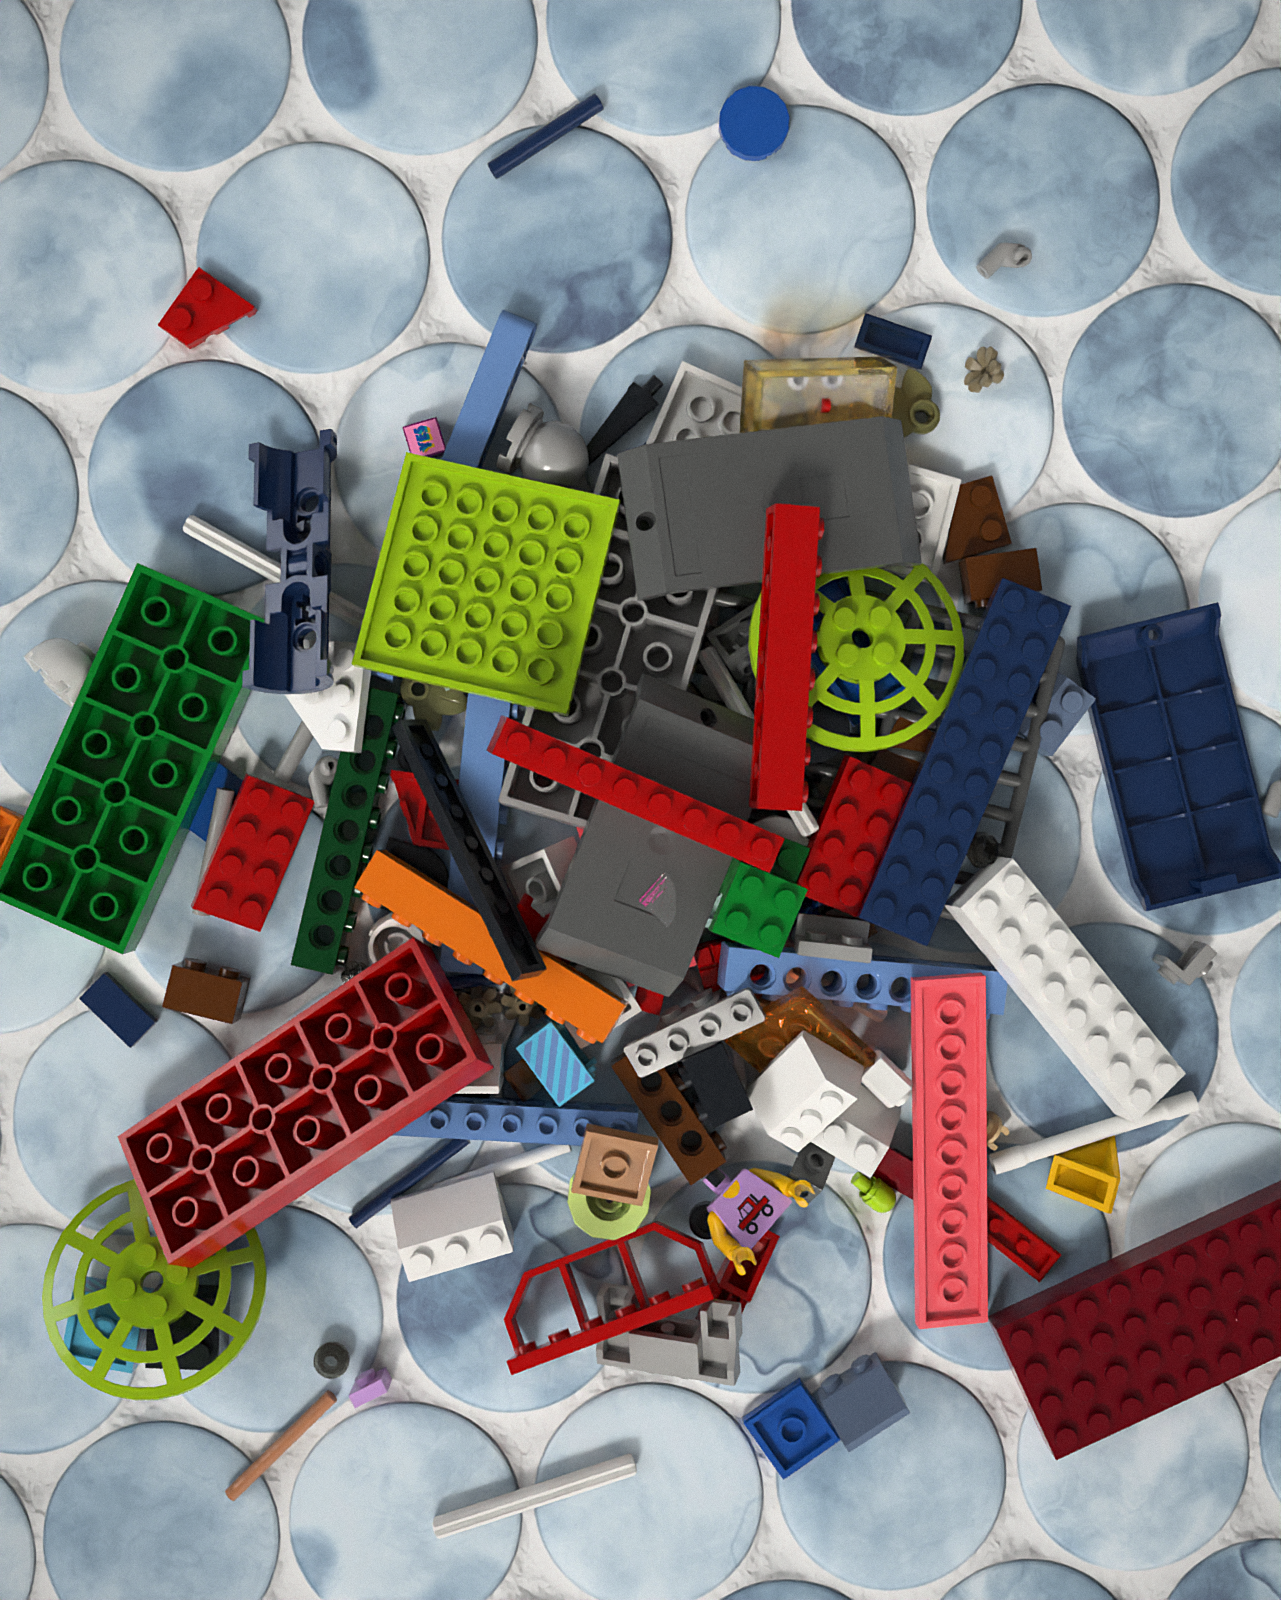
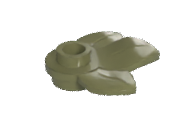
(912, 398)
(433, 702)

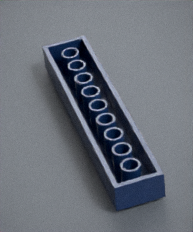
(963, 761)

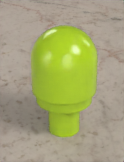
(875, 1192)

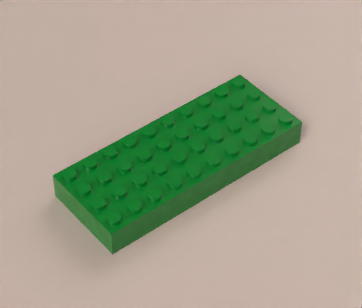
(131, 762)

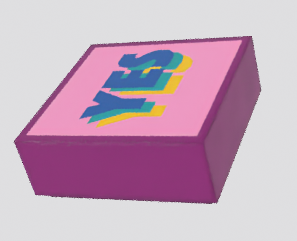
(425, 438)

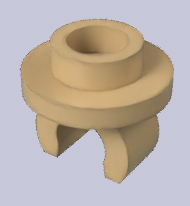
(994, 1128)

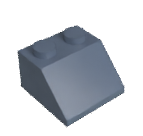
(1066, 709)
(862, 1401)

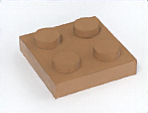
(614, 1164)

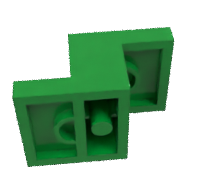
(762, 905)

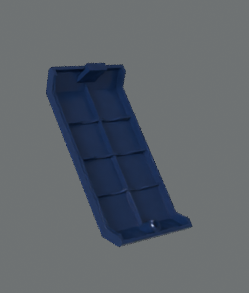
(1175, 758)

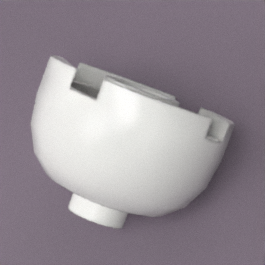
(62, 666)

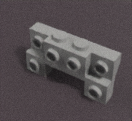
(675, 1345)

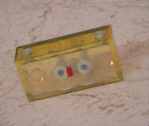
(815, 391)

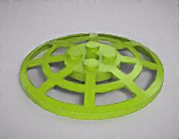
(882, 656)
(144, 1309)

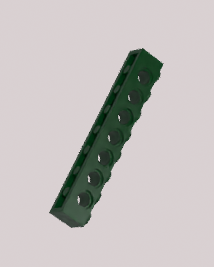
(309, 949)

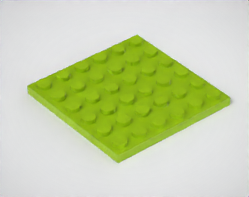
(486, 583)

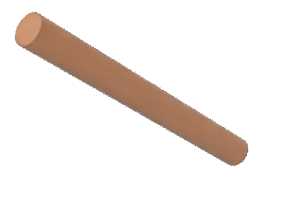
(289, 1437)

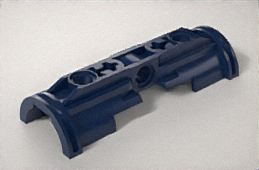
(276, 648)

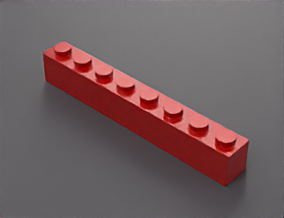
(785, 657)
(634, 793)

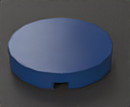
(754, 123)

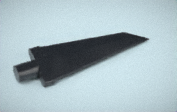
(628, 412)

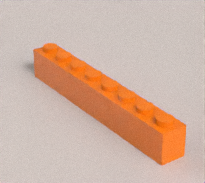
(458, 924)

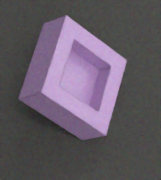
(369, 1386)

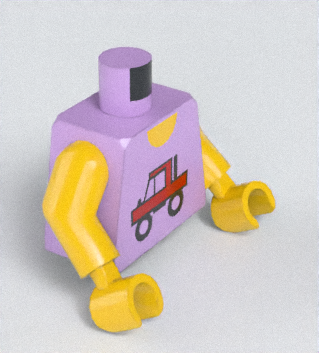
(748, 1208)

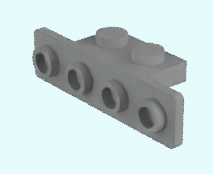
(694, 1028)

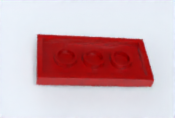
(852, 834)
(252, 853)

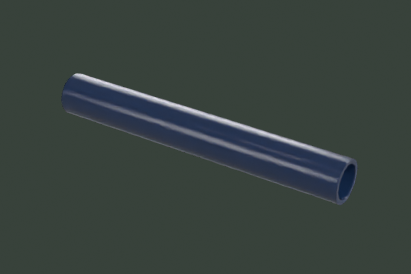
(545, 136)

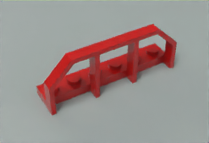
(627, 1317)

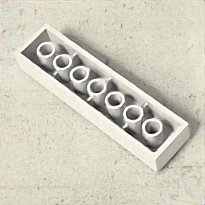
(1064, 988)

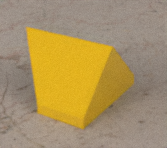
(1087, 1174)

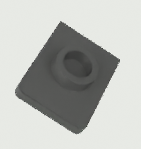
(813, 1166)

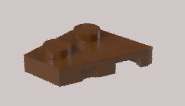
(976, 521)

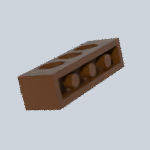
(693, 1160)

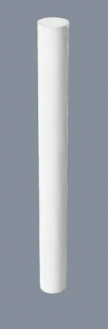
(516, 1162)

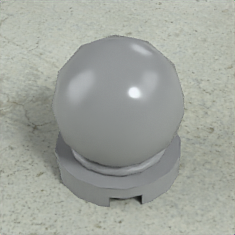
(545, 451)

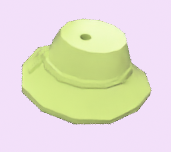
(605, 1219)

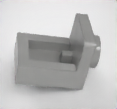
(1192, 964)

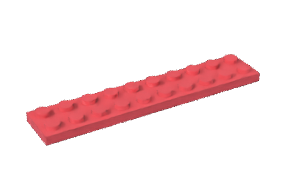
(949, 1149)

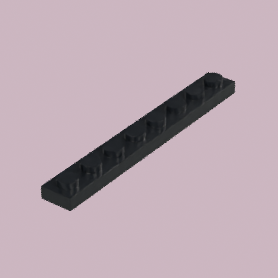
(469, 850)

